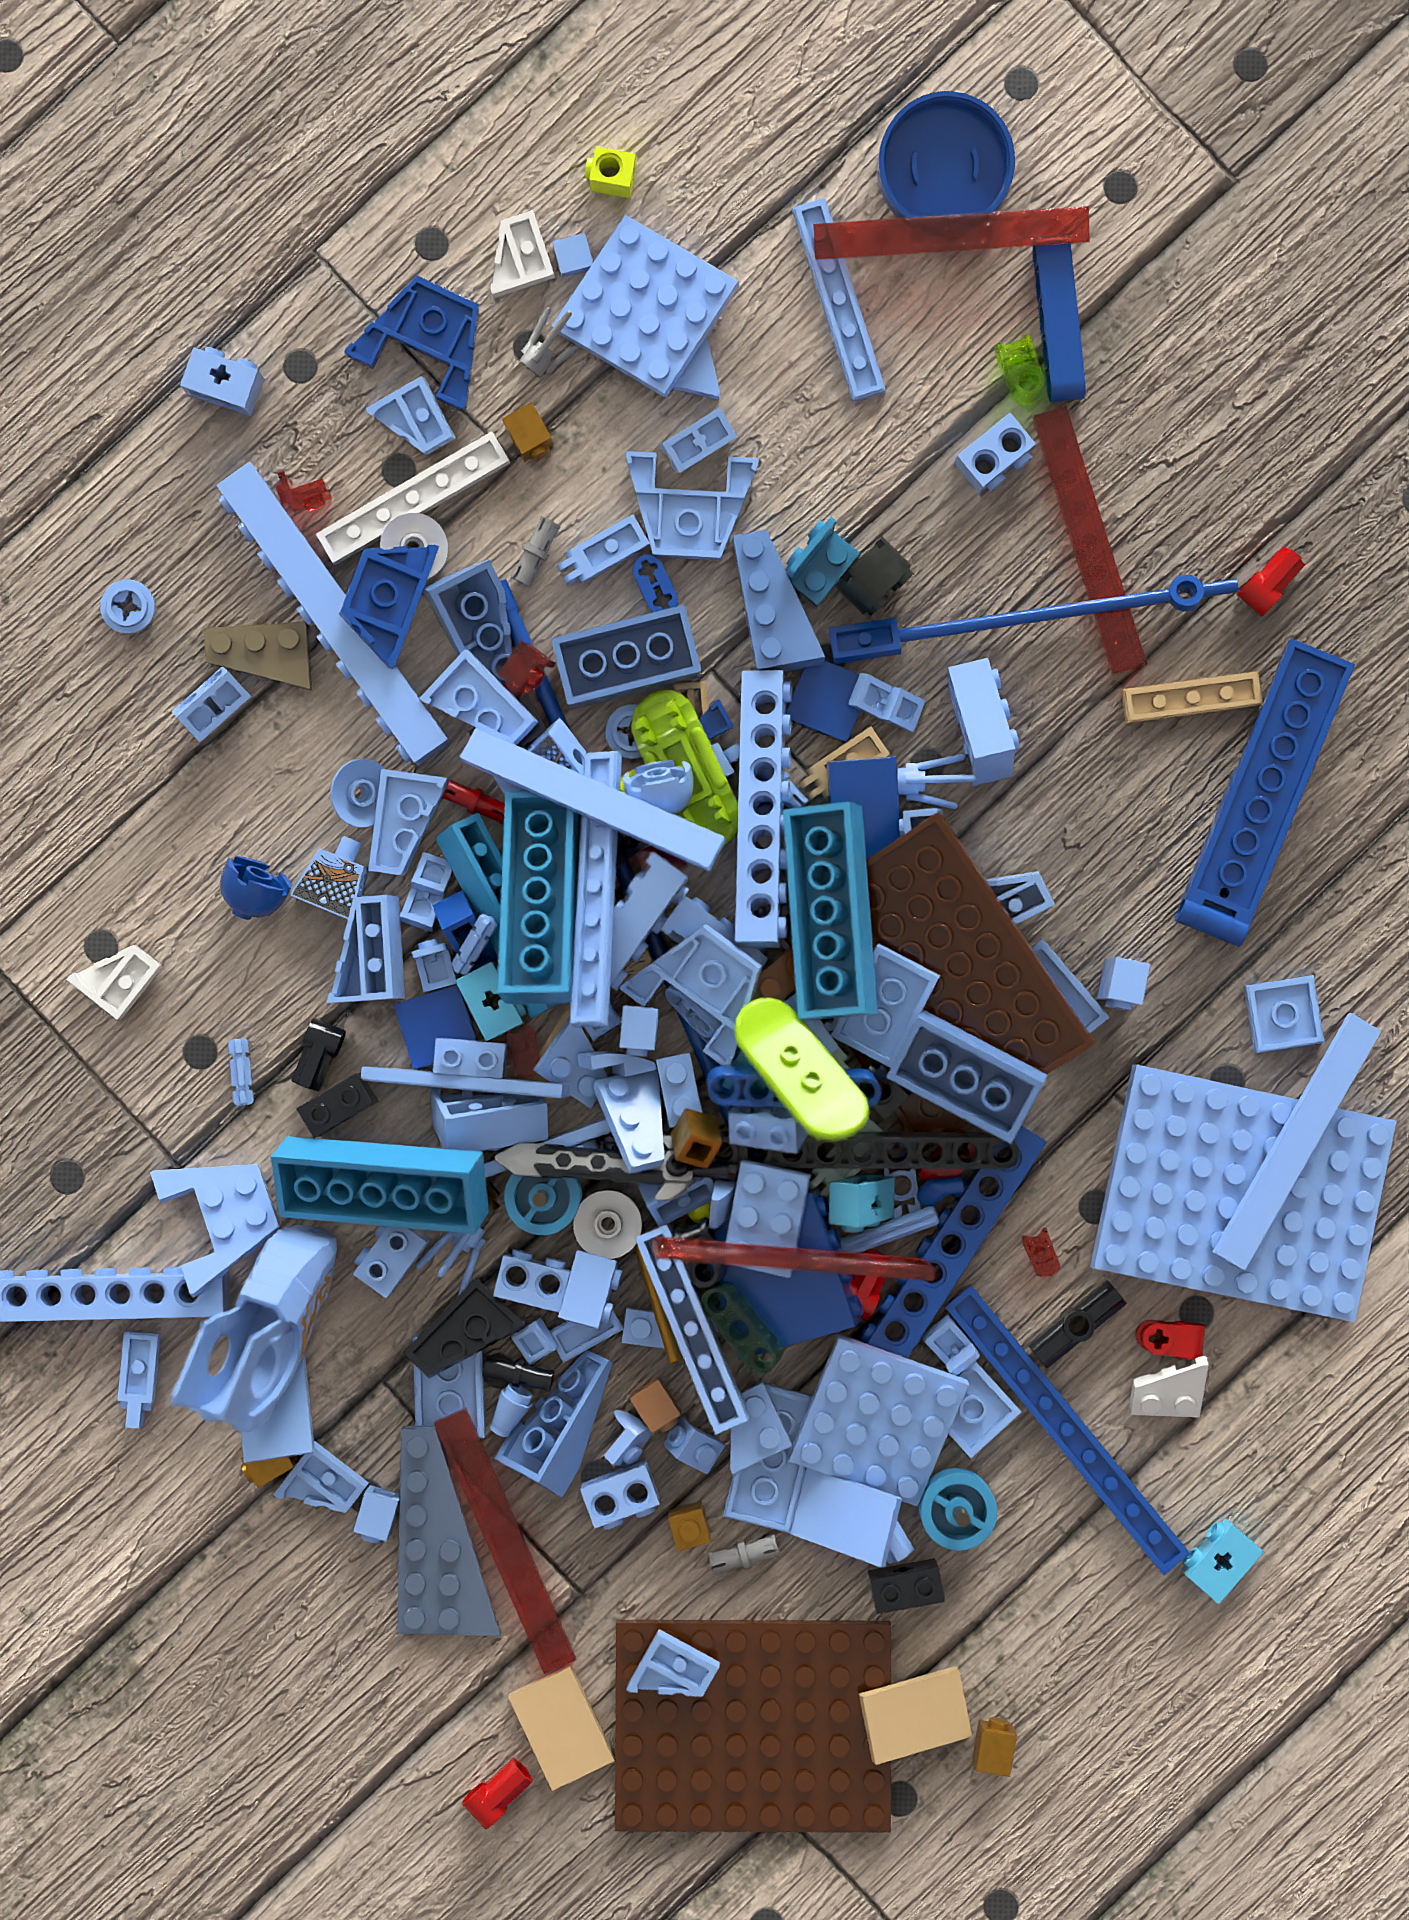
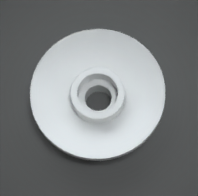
(419, 529)
(589, 1228)

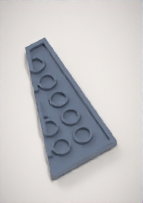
(438, 1562)

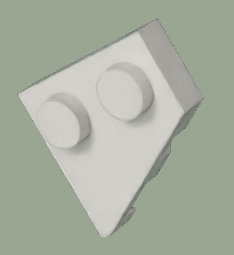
(520, 256)
(117, 980)
(1170, 1391)

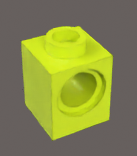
(618, 185)

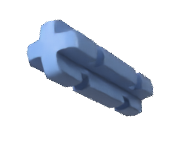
(474, 944)
(240, 1071)

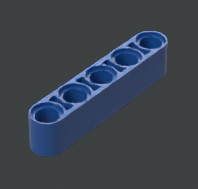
(1059, 322)
(743, 1076)

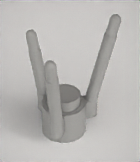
(538, 357)

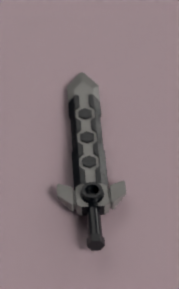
(607, 1164)

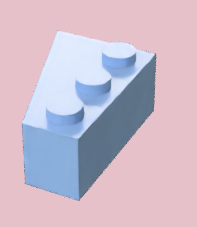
(983, 720)
(1022, 894)
(694, 914)
(371, 953)
(487, 1120)

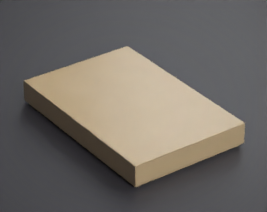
(915, 1715)
(561, 1727)

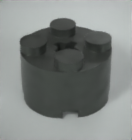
(874, 576)

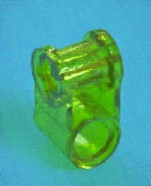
(1018, 363)

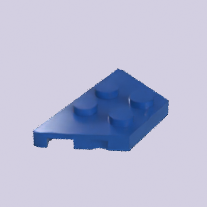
(386, 596)

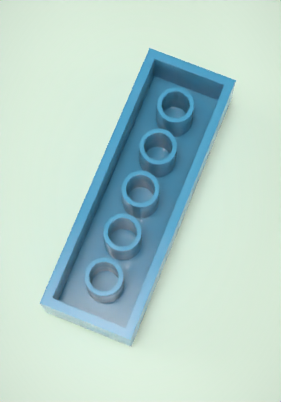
(538, 900)
(830, 911)
(380, 1184)

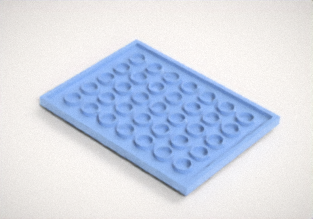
(1184, 1168)

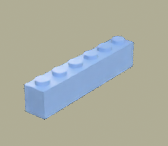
(694, 1336)

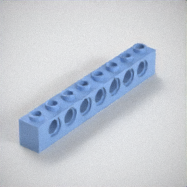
(756, 689)
(107, 1305)

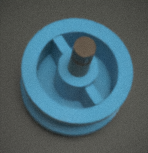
(541, 1203)
(957, 1509)

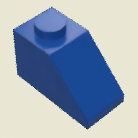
(456, 922)

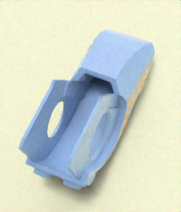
(264, 1331)

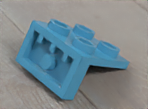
(820, 563)

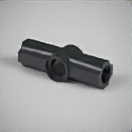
(1094, 1308)

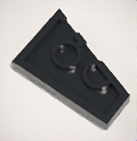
(463, 1329)

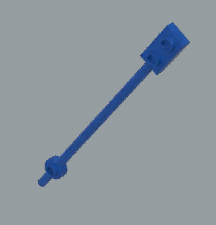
(883, 637)

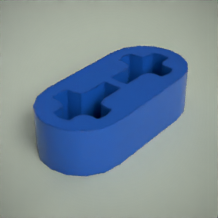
(662, 582)

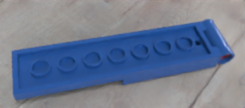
(1264, 793)

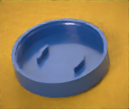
(945, 157)

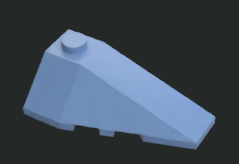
(474, 614)
(555, 1435)

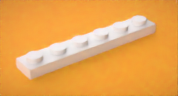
(413, 496)

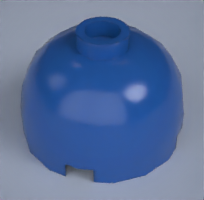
(252, 889)

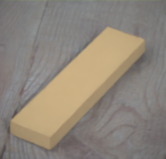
(1191, 697)

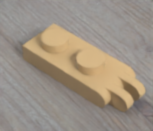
(862, 746)

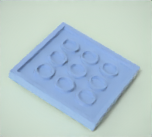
(646, 306)
(878, 1419)

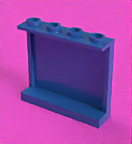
(808, 1301)

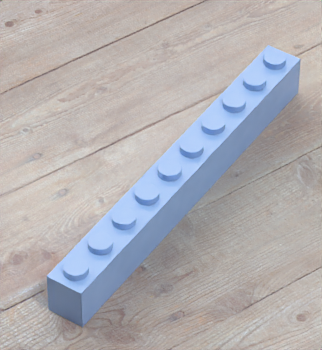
(321, 602)

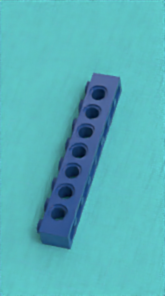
(951, 1263)

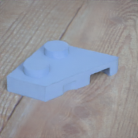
(414, 416)
(561, 1064)
(761, 1434)
(322, 1481)
(673, 1668)

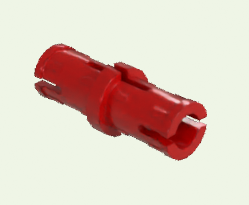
(475, 801)

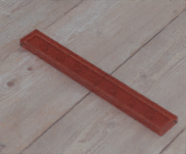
(951, 233)
(1088, 537)
(792, 1258)
(505, 1540)

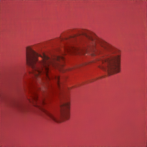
(308, 496)

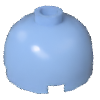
(661, 785)

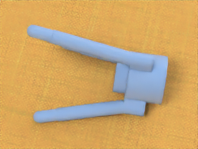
(913, 780)
(462, 1241)

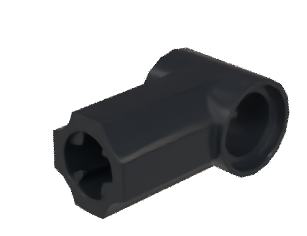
(320, 1046)

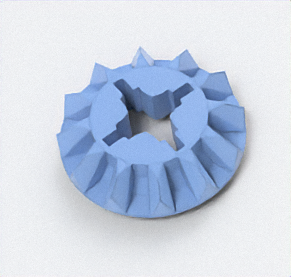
(120, 593)
(617, 740)

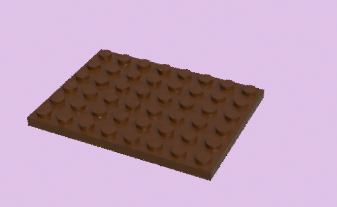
(991, 984)
(770, 1739)

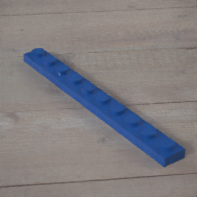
(1067, 1429)

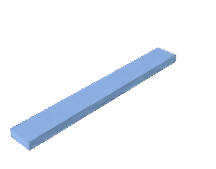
(593, 799)
(595, 904)
(1296, 1141)

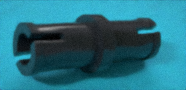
(518, 1373)

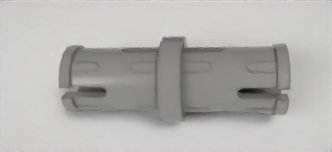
(535, 551)
(743, 1554)

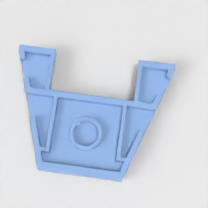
(689, 521)
(710, 974)
(234, 1211)

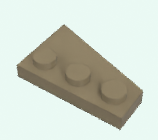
(263, 650)

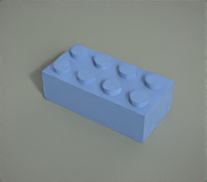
(626, 657)
(966, 1076)

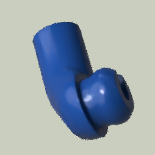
(935, 1189)

